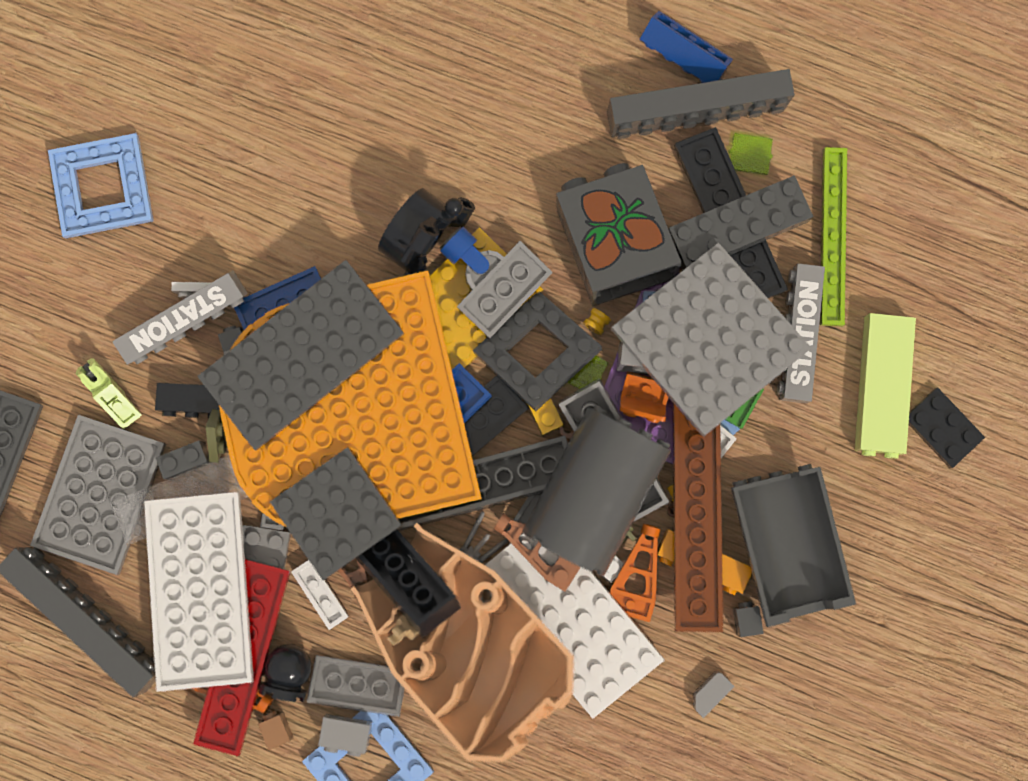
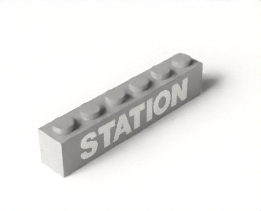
(804, 316)
(181, 317)

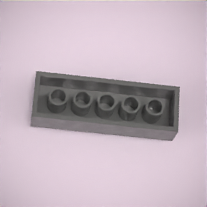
(743, 221)

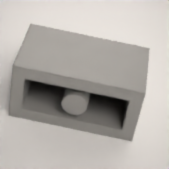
(345, 734)

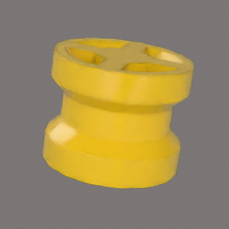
(597, 321)

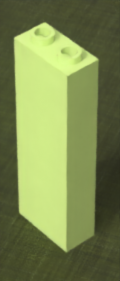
(885, 385)

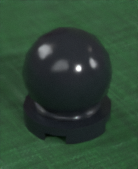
(286, 672)

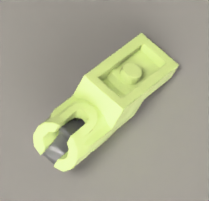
(108, 393)

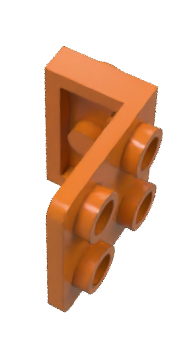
(643, 398)

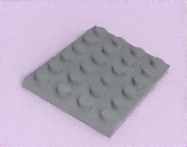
(95, 470)

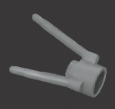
(473, 552)

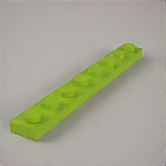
(833, 236)

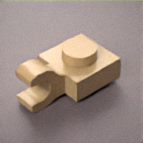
(402, 629)

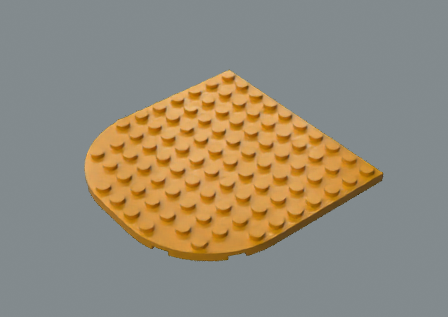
(392, 414)

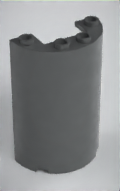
(596, 491)
(792, 544)

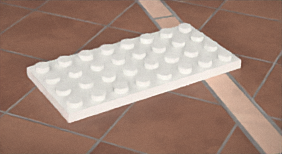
(198, 591)
(588, 621)

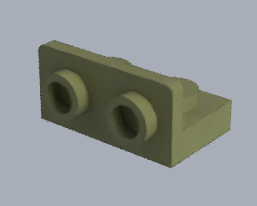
(215, 436)

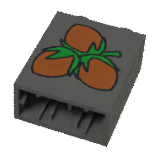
(617, 233)

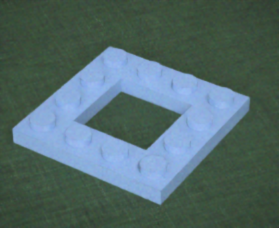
(64, 167)
(411, 763)

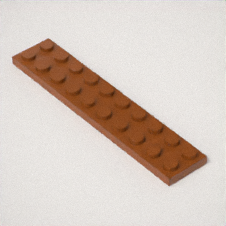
(697, 528)

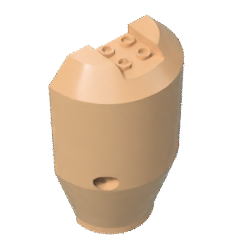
(484, 668)

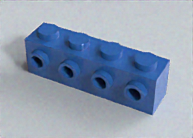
(685, 48)

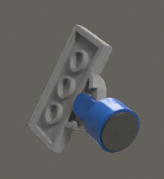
(496, 281)

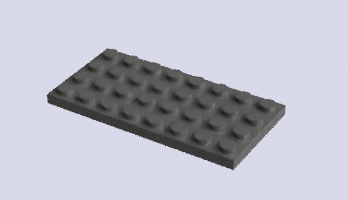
(300, 355)

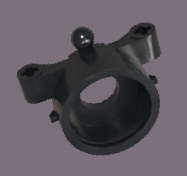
(419, 227)

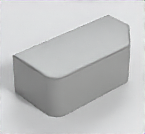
(711, 693)

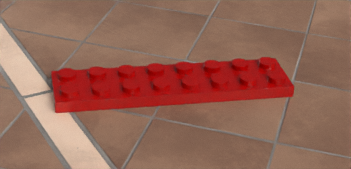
(230, 707)

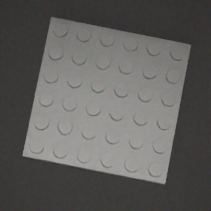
(710, 339)

